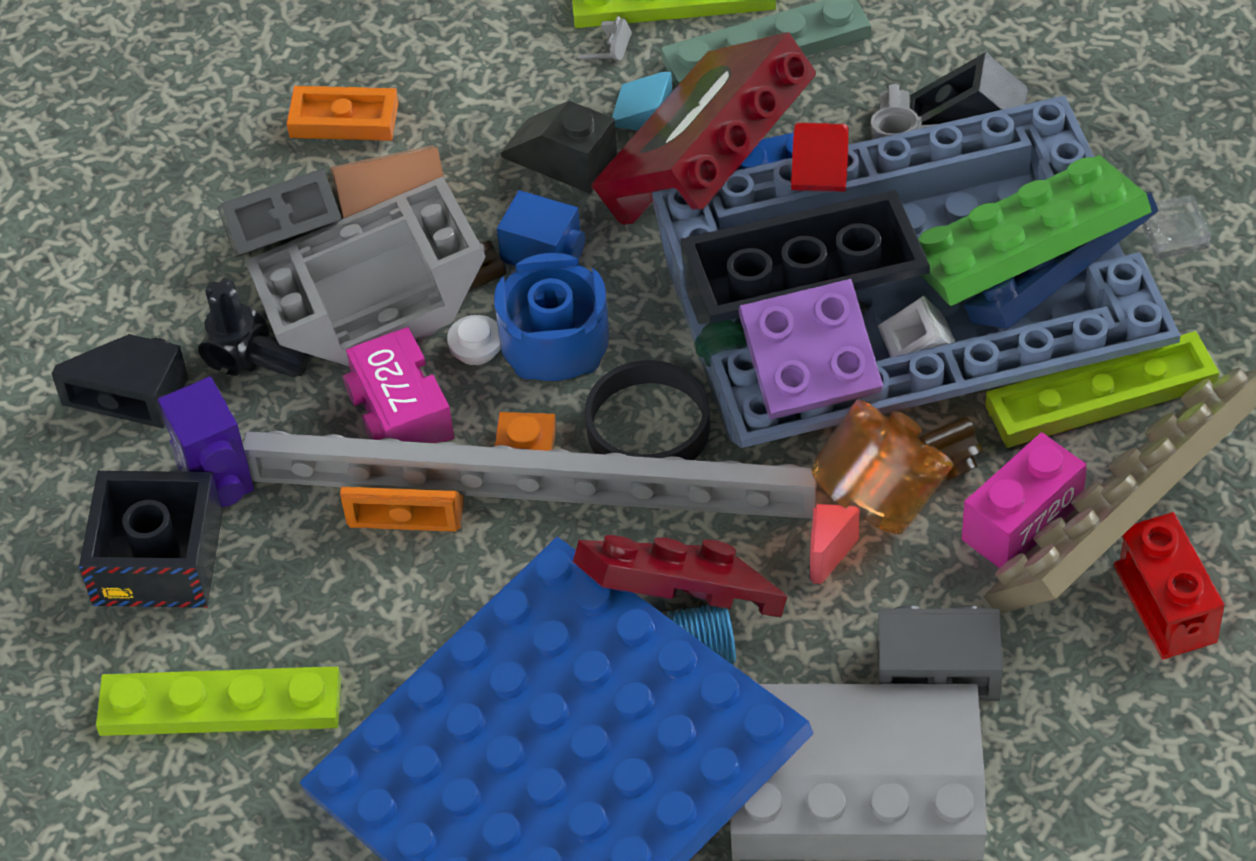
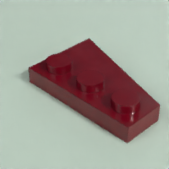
(661, 567)

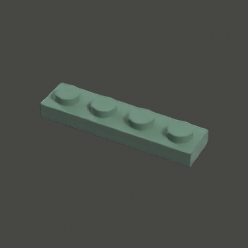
(812, 26)

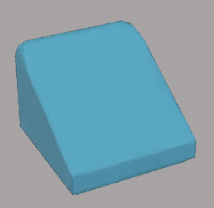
(641, 99)

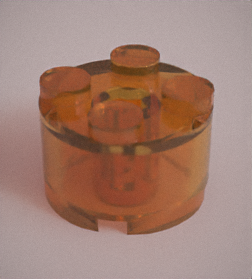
(880, 467)

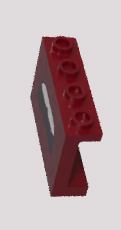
(706, 125)

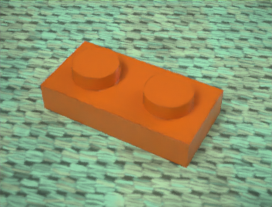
(342, 113)

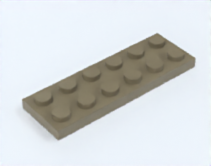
(1136, 484)

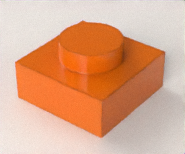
(526, 430)

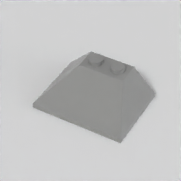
(371, 274)

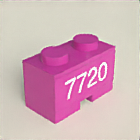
(395, 392)
(1022, 500)

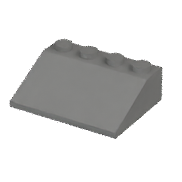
(877, 780)

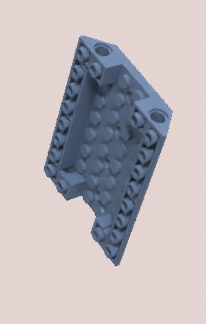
(939, 178)

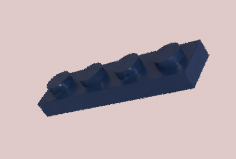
(1017, 296)

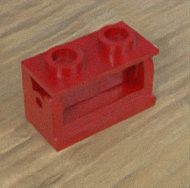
(1169, 586)

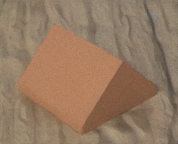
(383, 177)

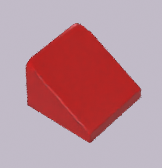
(820, 157)

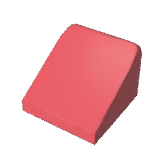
(832, 537)

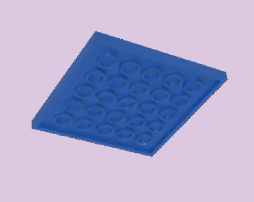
(558, 734)

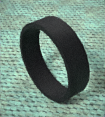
(641, 373)

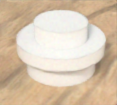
(474, 339)

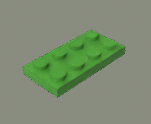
(1030, 227)

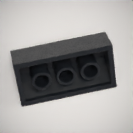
(799, 251)

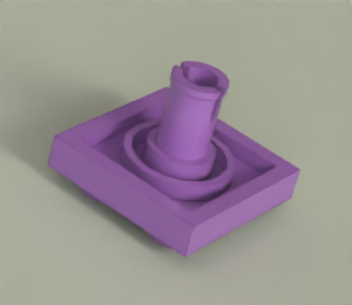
(810, 349)

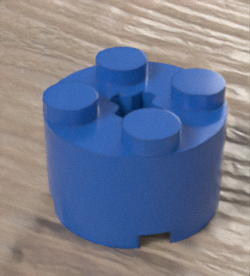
(552, 318)

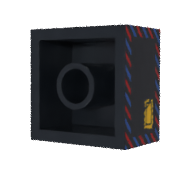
(151, 539)

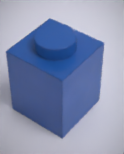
(538, 227)

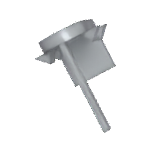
(619, 36)

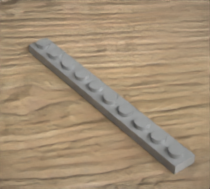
(533, 474)

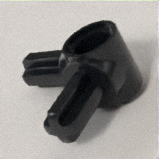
(240, 337)

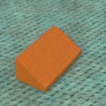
(402, 508)

